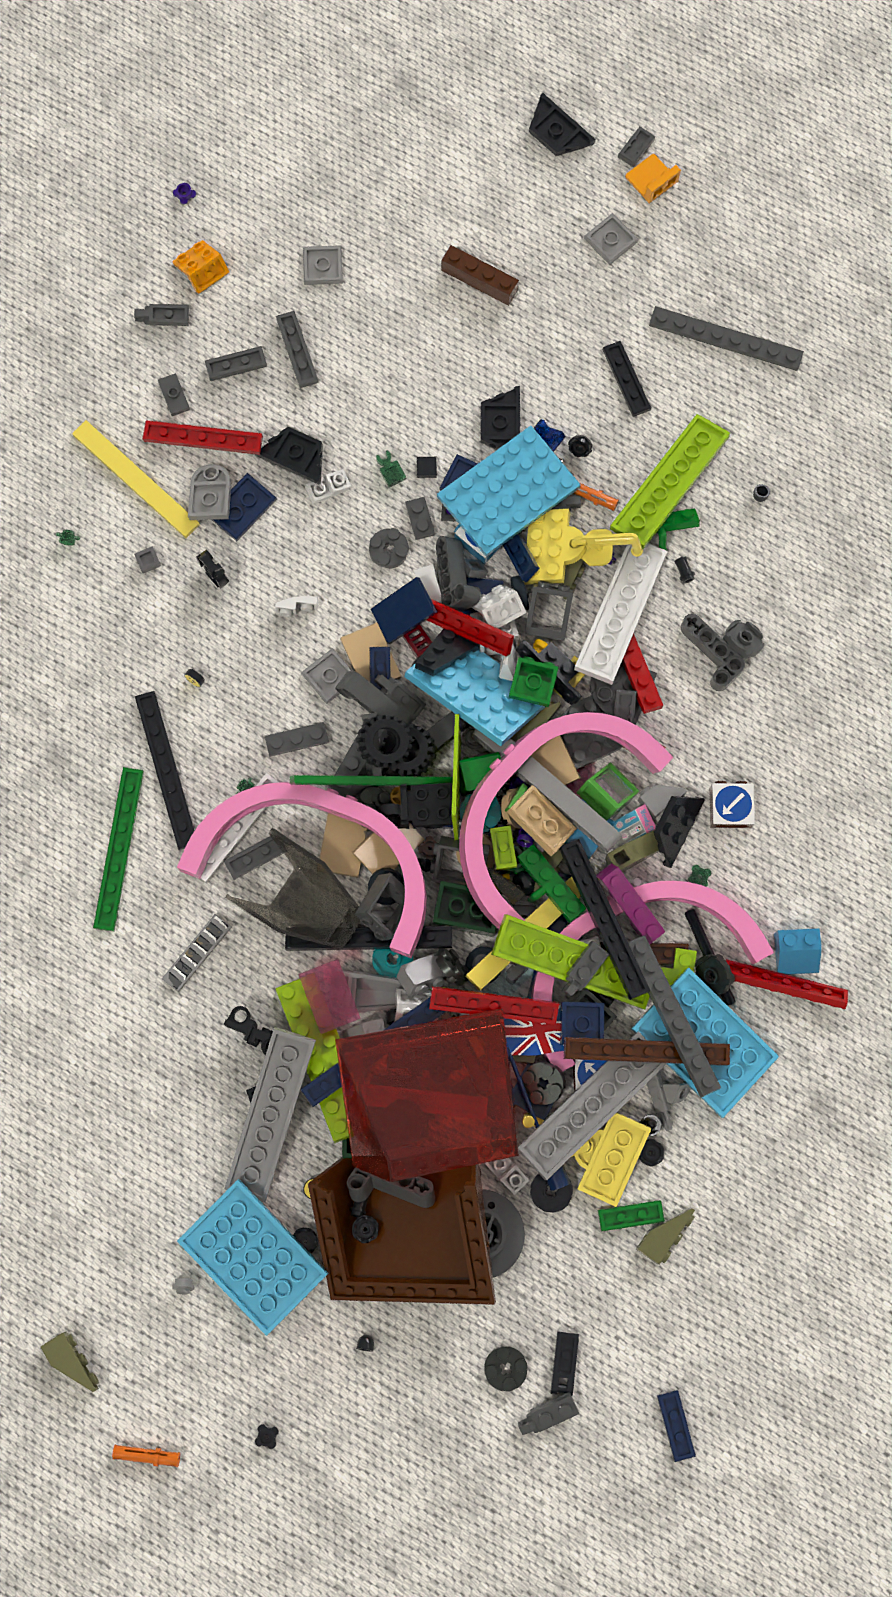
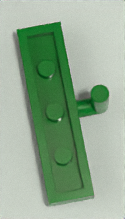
(676, 521)
(550, 884)

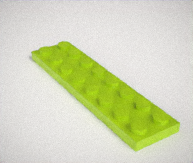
(670, 479)
(554, 956)
(323, 1055)

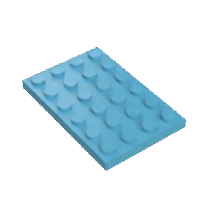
(508, 490)
(478, 695)
(713, 1023)
(252, 1257)

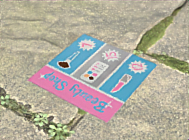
(634, 824)

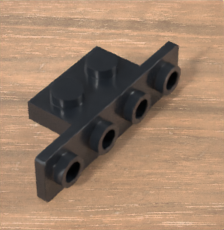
(559, 659)

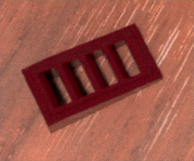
(412, 646)

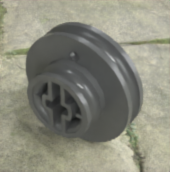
(509, 1232)

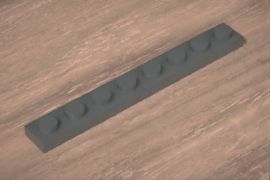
(726, 338)
(674, 1019)

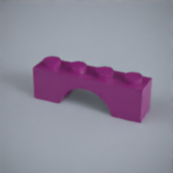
(630, 902)

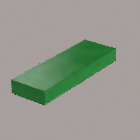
(631, 1215)

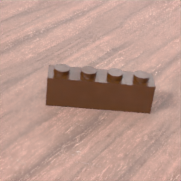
(479, 275)

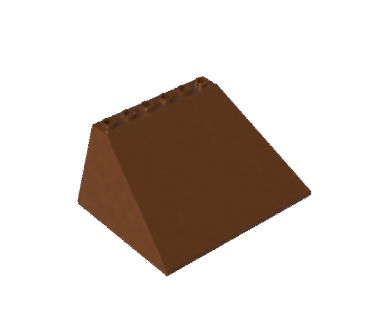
(418, 1251)

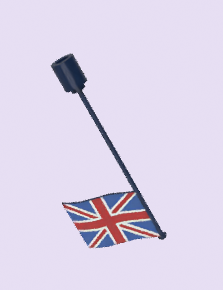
(531, 1040)

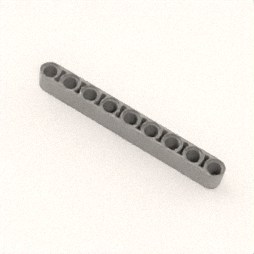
(560, 796)

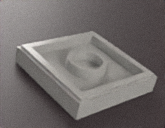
(611, 239)
(322, 265)
(326, 674)

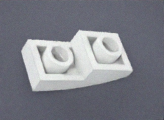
(330, 486)
(430, 581)
(289, 606)
(508, 1174)

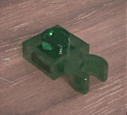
(391, 471)

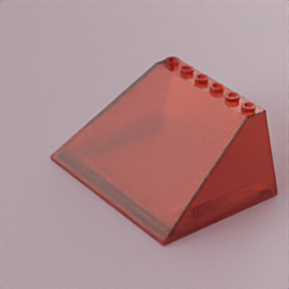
(429, 1096)

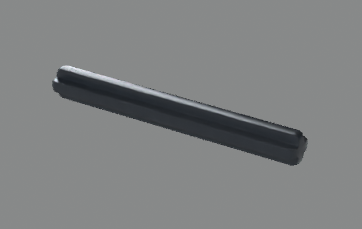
(705, 947)

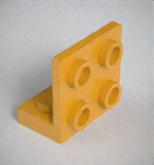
(652, 177)
(201, 265)

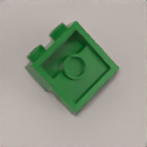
(533, 681)

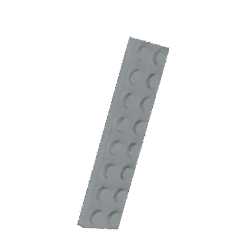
(271, 1111)
(585, 1112)

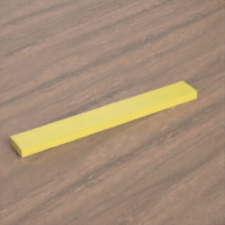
(135, 478)
(491, 965)

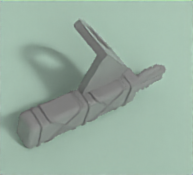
(665, 1094)

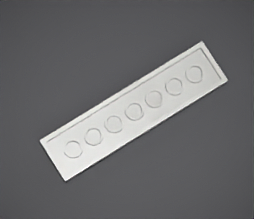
(620, 613)

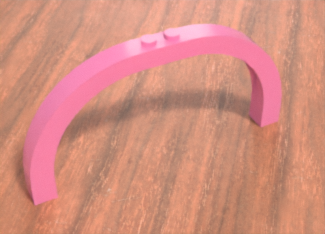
(258, 797)
(472, 860)
(717, 904)

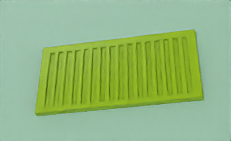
(456, 777)

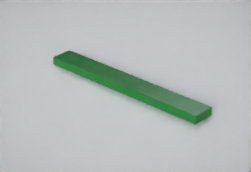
(367, 780)
(118, 849)

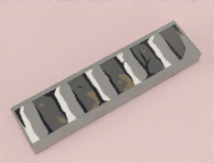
(196, 953)

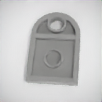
(209, 496)

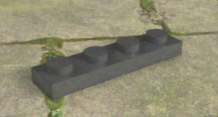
(297, 349)

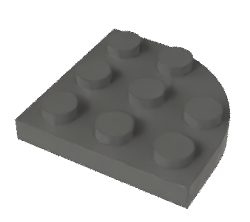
(604, 693)
(587, 747)

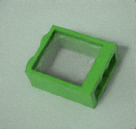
(607, 791)

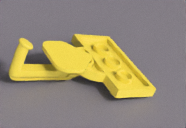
(558, 545)
(609, 1158)

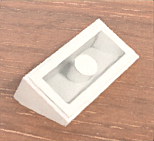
(507, 665)

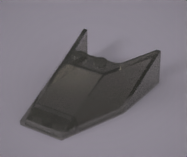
(310, 903)

